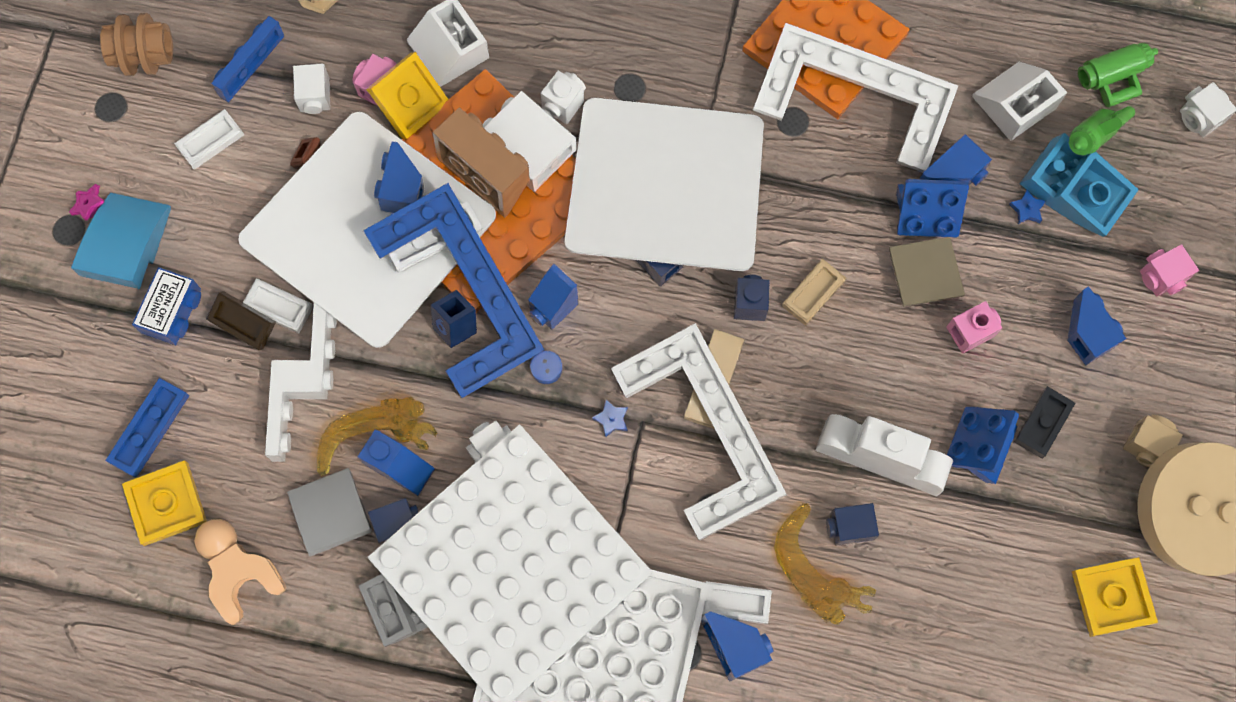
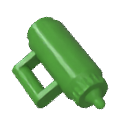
(1115, 67)
(1098, 129)

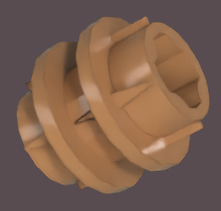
(134, 45)

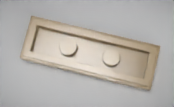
(725, 351)

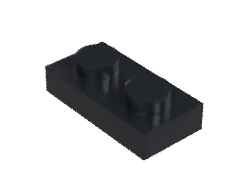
(1044, 422)

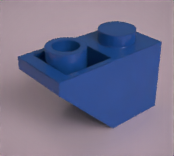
(400, 182)
(1092, 328)

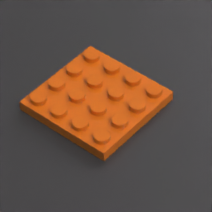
(845, 21)

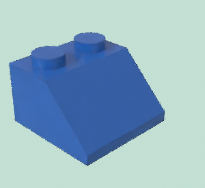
(736, 645)

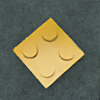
(408, 95)
(164, 503)
(1114, 597)

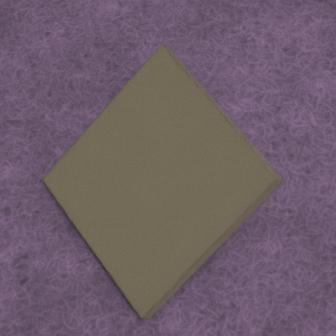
(926, 271)

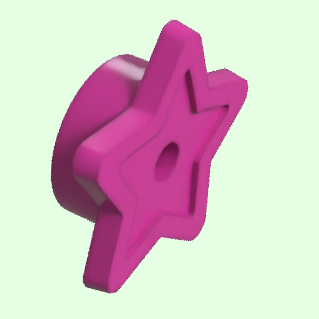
(87, 203)

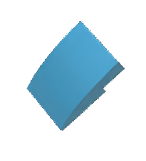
(1079, 186)
(121, 240)

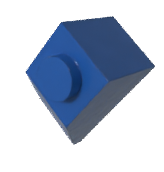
(960, 163)
(553, 298)
(396, 462)

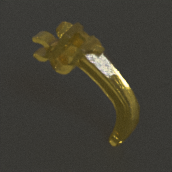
(392, 414)
(822, 596)

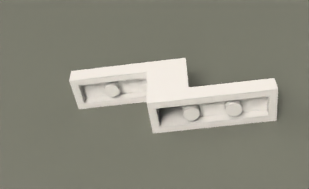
(299, 381)

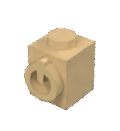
(1152, 438)

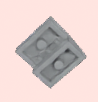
(329, 512)
(389, 611)

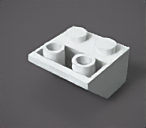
(448, 42)
(1020, 98)

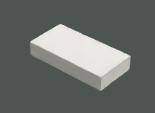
(209, 139)
(279, 305)
(738, 602)

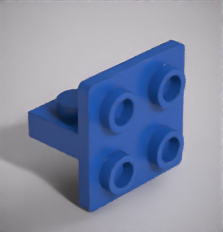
(931, 207)
(983, 441)

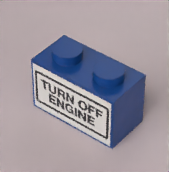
(167, 306)

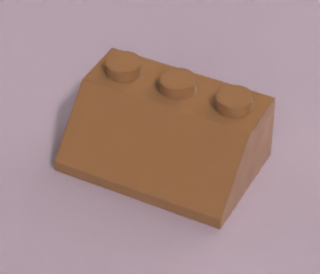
(481, 160)

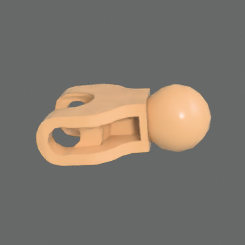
(232, 568)

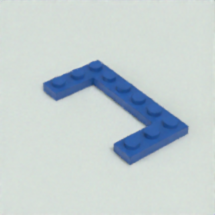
(444, 212)

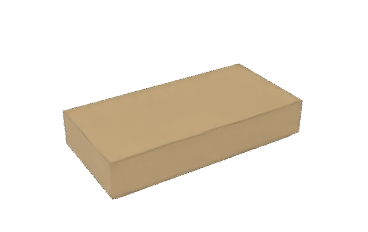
(814, 292)

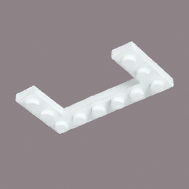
(806, 48)
(759, 481)

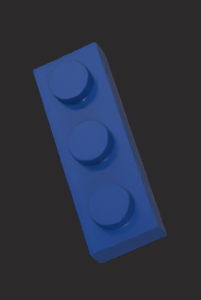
(247, 59)
(147, 428)

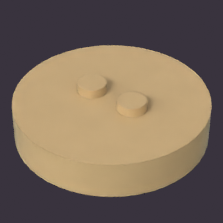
(1191, 508)

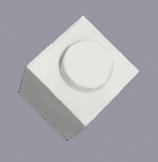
(311, 88)

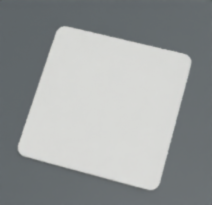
(666, 184)
(317, 238)

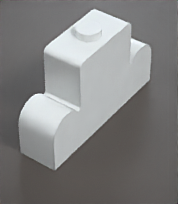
(886, 452)

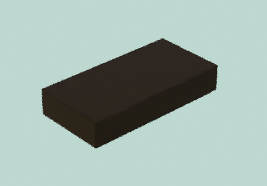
(241, 320)

